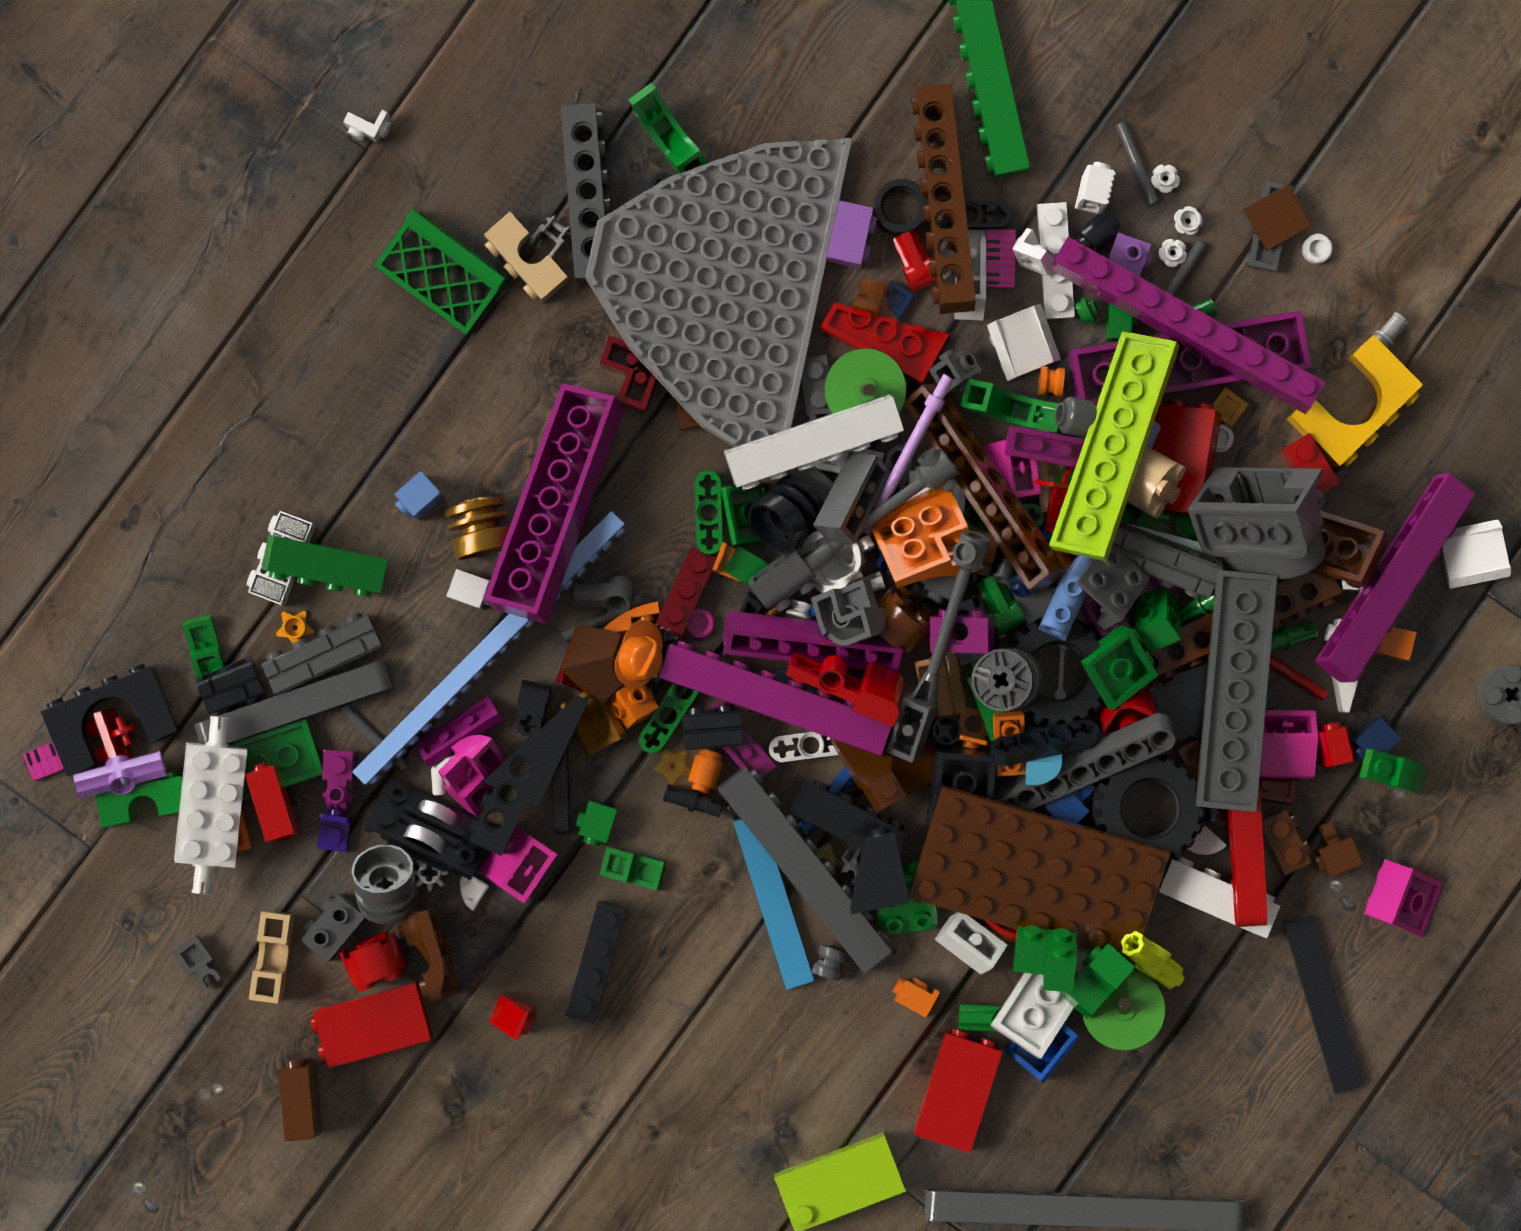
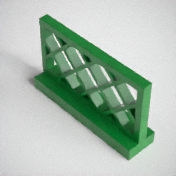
(457, 252)

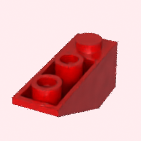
(513, 1016)

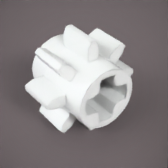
(425, 879)

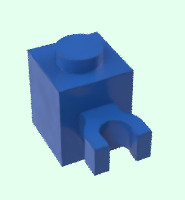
(1070, 806)

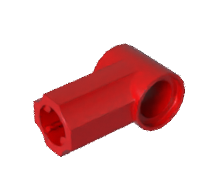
(914, 260)

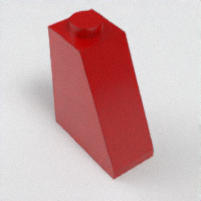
(272, 804)

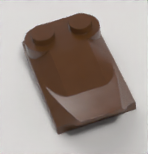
(1351, 550)

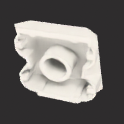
(1023, 342)
(1475, 555)

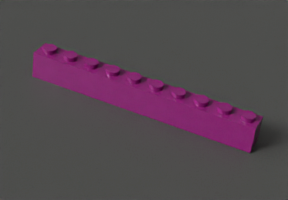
(1187, 325)

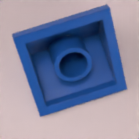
(1052, 1057)

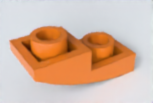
(622, 622)
(1008, 724)

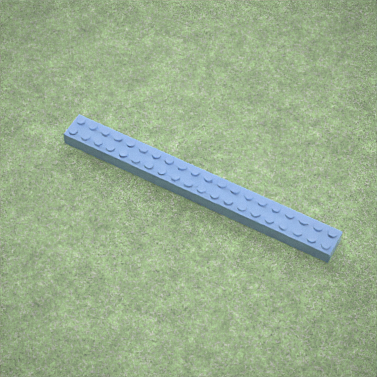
(481, 657)

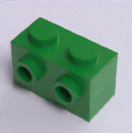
(1158, 619)

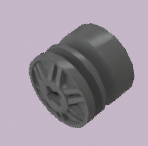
(1022, 673)
(384, 884)

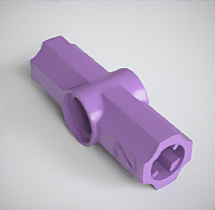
(120, 775)

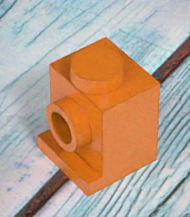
(915, 995)

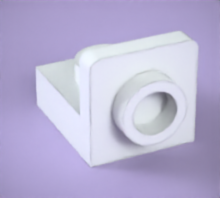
(1031, 254)

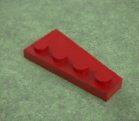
(906, 344)

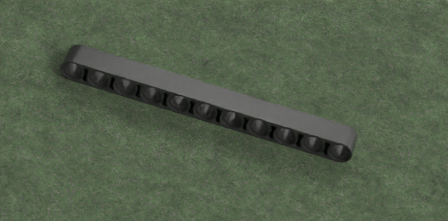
(1084, 1210)

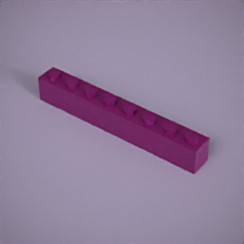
(1395, 578)
(772, 698)

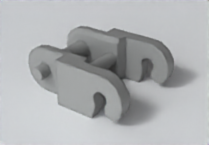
(543, 229)

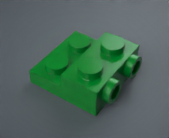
(1119, 666)

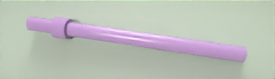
(934, 403)

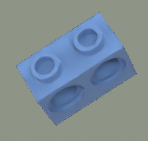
(418, 497)

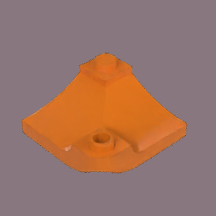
(921, 537)

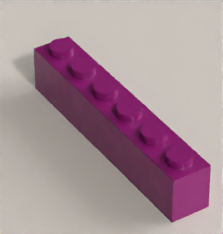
(781, 636)

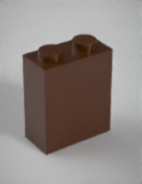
(300, 1100)

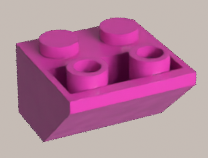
(1017, 472)
(1289, 744)
(520, 866)

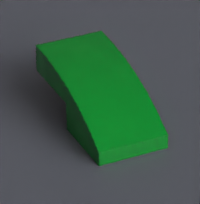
(744, 565)
(203, 645)
(633, 868)

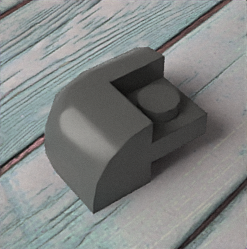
(849, 613)

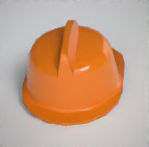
(639, 654)

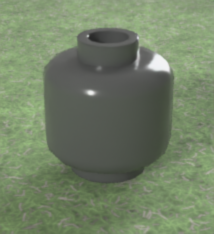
(1075, 416)

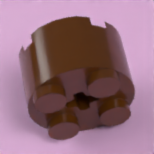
(905, 617)

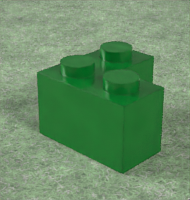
(1047, 953)
(1101, 976)

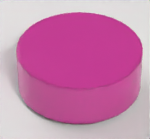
(700, 623)

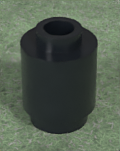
(1098, 231)

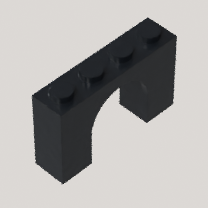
(68, 718)

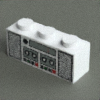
(275, 589)

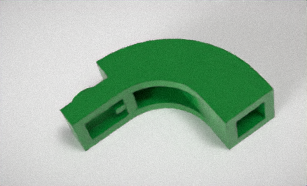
(665, 130)
(1009, 408)

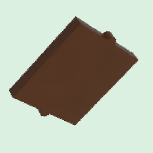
(1277, 217)

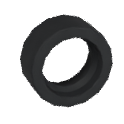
(890, 187)

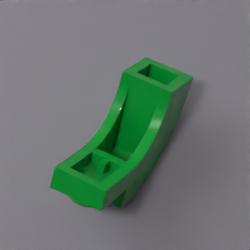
(1394, 772)

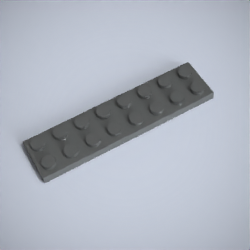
(1236, 691)

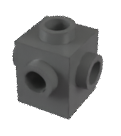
(958, 366)

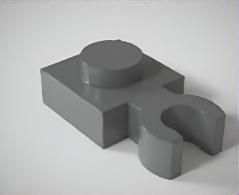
(195, 958)

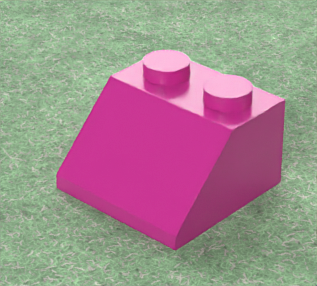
(1403, 898)

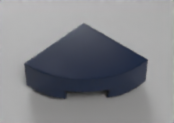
(898, 299)

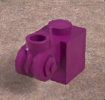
(338, 773)

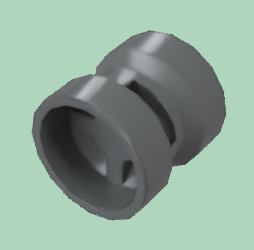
(829, 962)

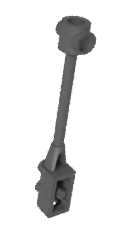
(797, 570)
(920, 707)

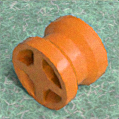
(1051, 381)

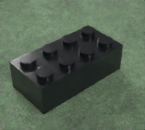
(962, 770)

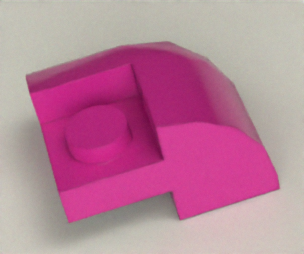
(467, 770)

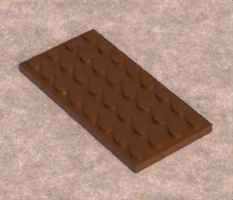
(1036, 870)

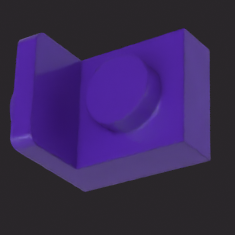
(334, 830)

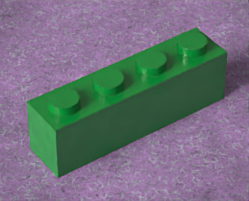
(323, 564)

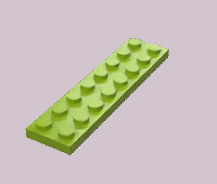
(1114, 446)

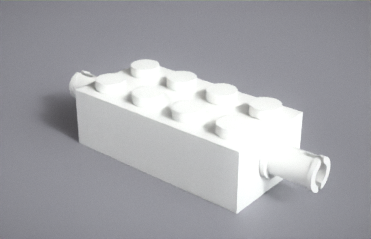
(210, 805)

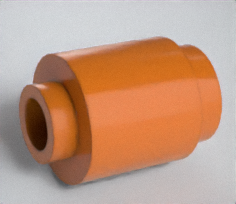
(705, 771)

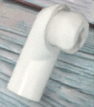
(437, 781)

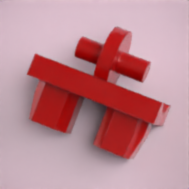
(113, 733)

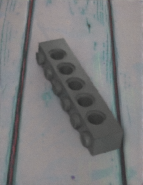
(573, 120)

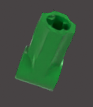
(1000, 604)
(977, 1016)

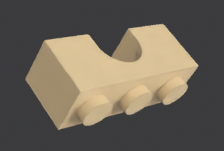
(541, 278)
(273, 956)

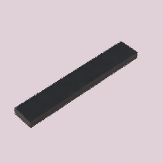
(1323, 1004)

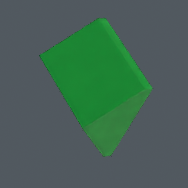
(736, 505)

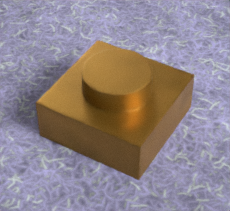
(1229, 406)

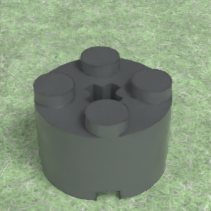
(1492, 695)

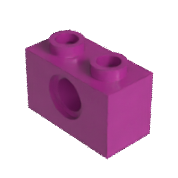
(980, 632)

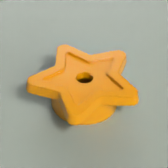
(288, 622)

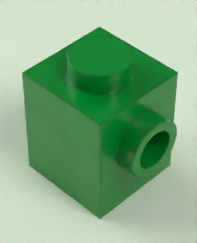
(596, 823)

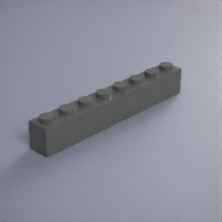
(803, 868)

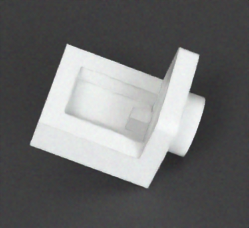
(361, 128)

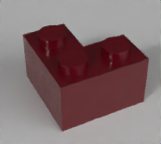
(639, 381)

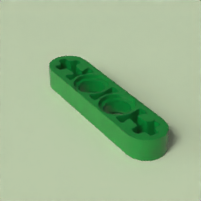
(679, 705)

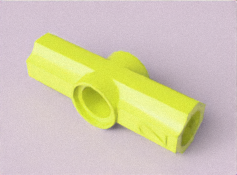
(1152, 960)

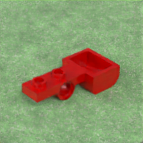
(874, 695)

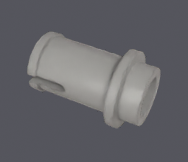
(1391, 330)

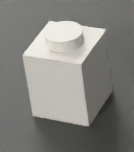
(468, 589)

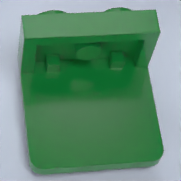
(907, 916)

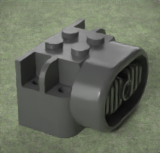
(1261, 520)

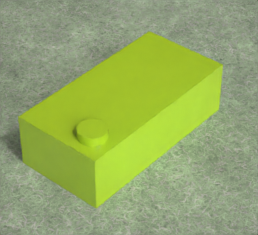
(839, 1182)

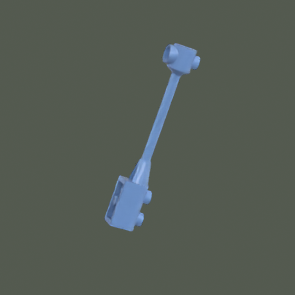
(1068, 595)

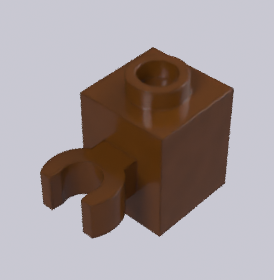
(1337, 854)

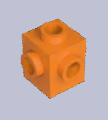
(632, 704)

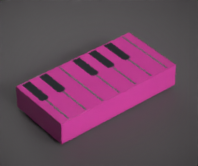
(1000, 258)
(43, 761)

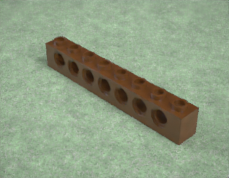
(939, 101)
(989, 493)
(1324, 588)

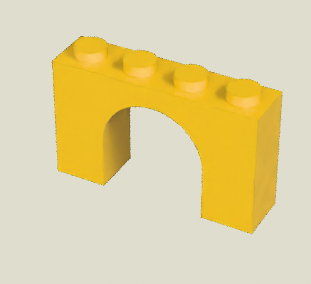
(1393, 388)

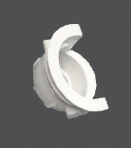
(843, 567)

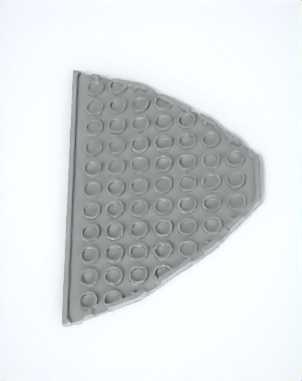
(724, 280)

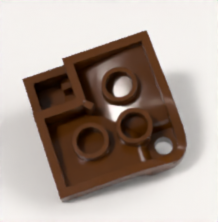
(885, 777)
(424, 932)

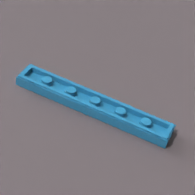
(775, 909)

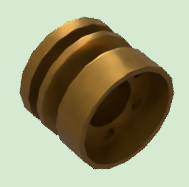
(478, 526)

